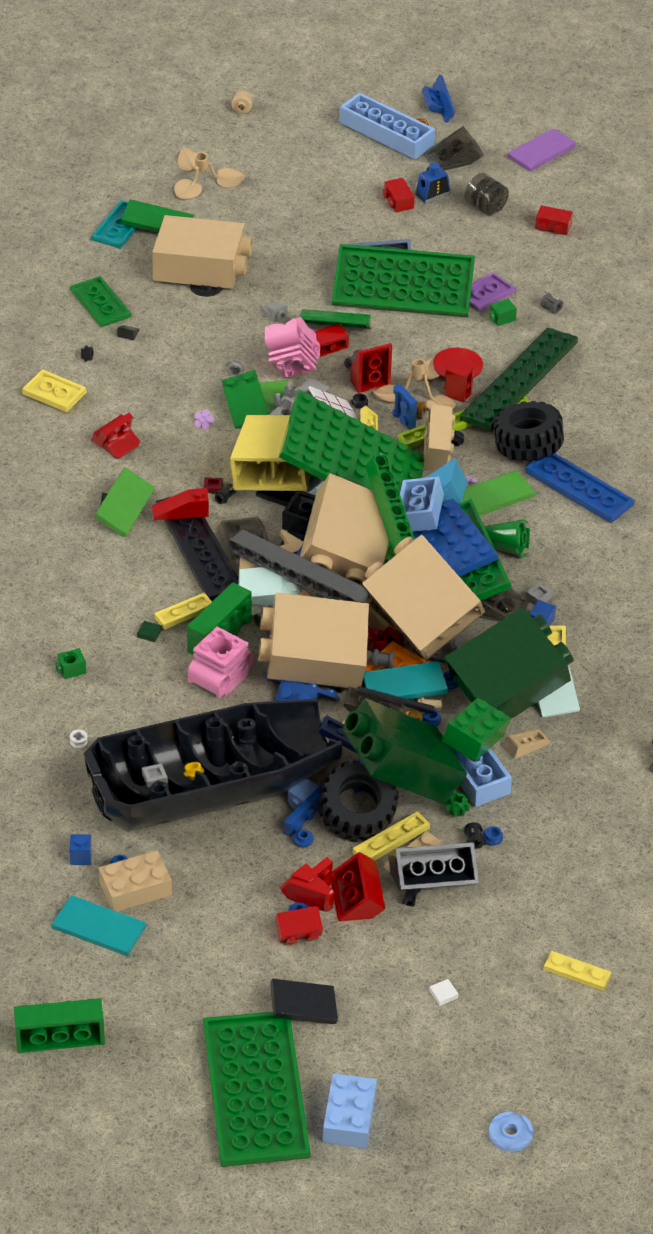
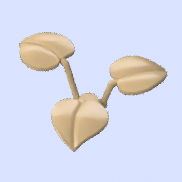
(190, 160)
(420, 370)

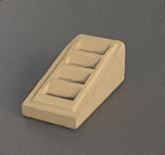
(516, 749)

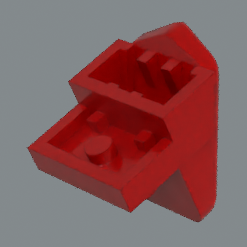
(117, 436)
(311, 886)

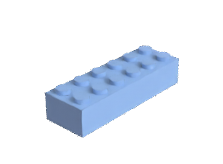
(387, 125)

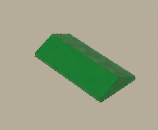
(334, 318)

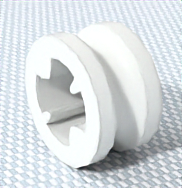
(78, 743)

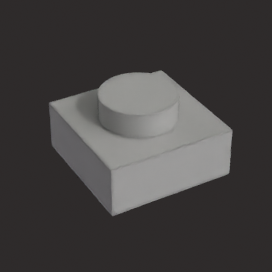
(539, 592)
(154, 773)

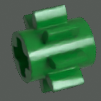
(457, 805)

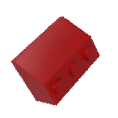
(357, 889)

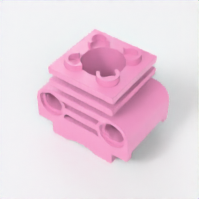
(292, 347)
(220, 662)

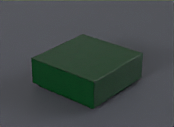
(149, 631)

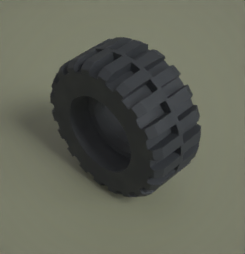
(528, 431)
(350, 823)

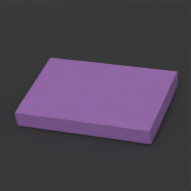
(489, 290)

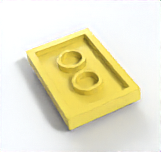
(54, 390)

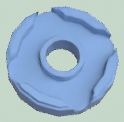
(506, 1141)

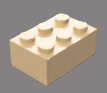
(438, 437)
(135, 881)

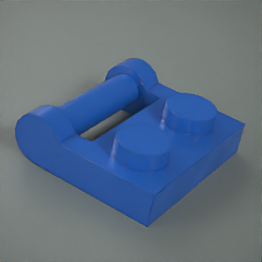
(405, 407)

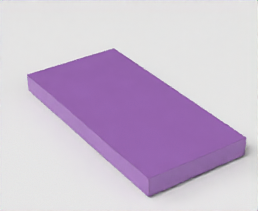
(541, 149)

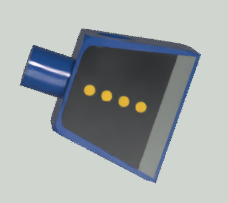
(433, 183)

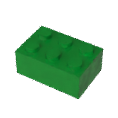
(476, 729)

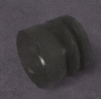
(486, 194)

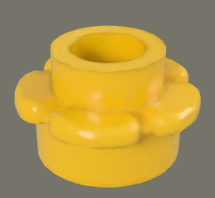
(191, 768)

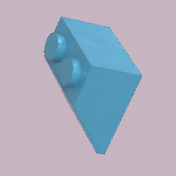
(452, 481)

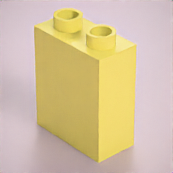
(257, 460)

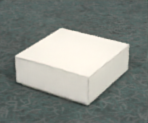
(443, 992)

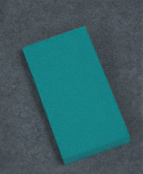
(111, 230)
(408, 681)
(99, 925)

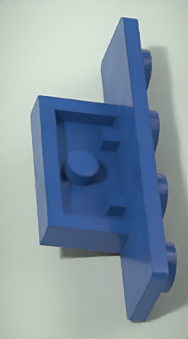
(438, 99)
(297, 691)

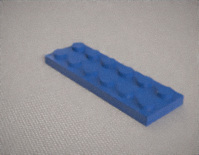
(580, 487)

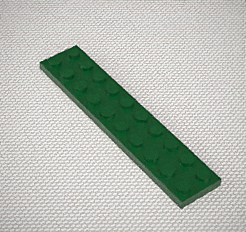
(519, 377)

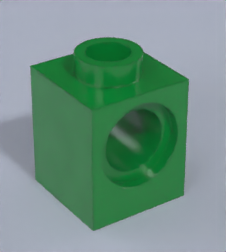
(71, 663)

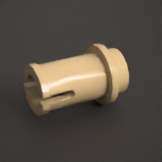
(436, 703)

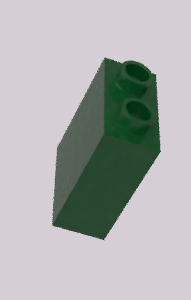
(511, 664)
(403, 751)

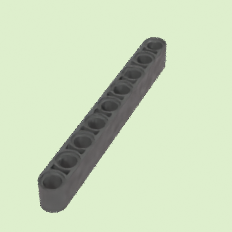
(296, 568)

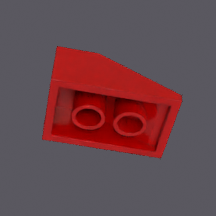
(372, 368)

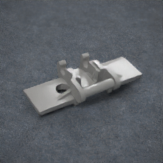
(285, 404)

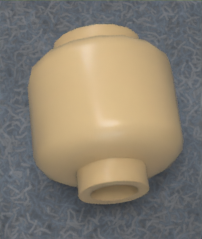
(242, 102)

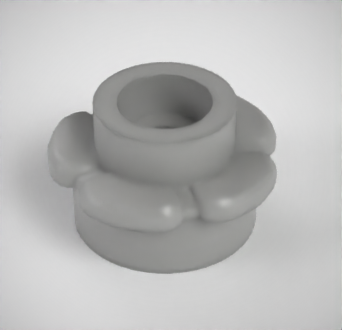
(231, 367)

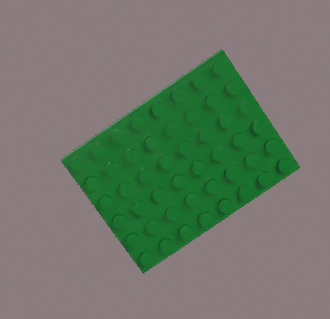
(332, 442)

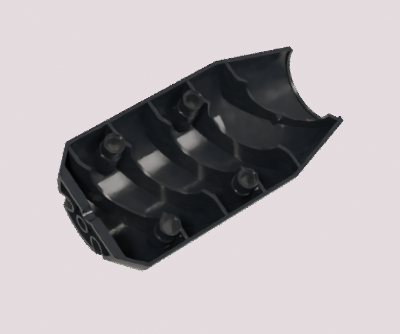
(234, 773)

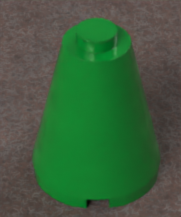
(510, 537)

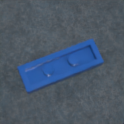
(303, 813)

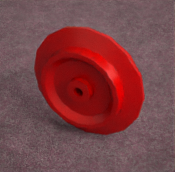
(463, 355)

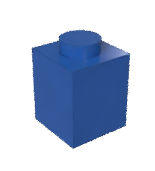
(545, 609)
(80, 849)

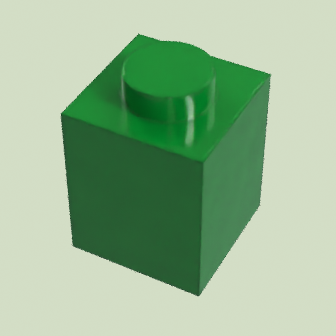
(502, 312)

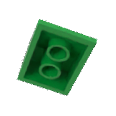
(244, 397)

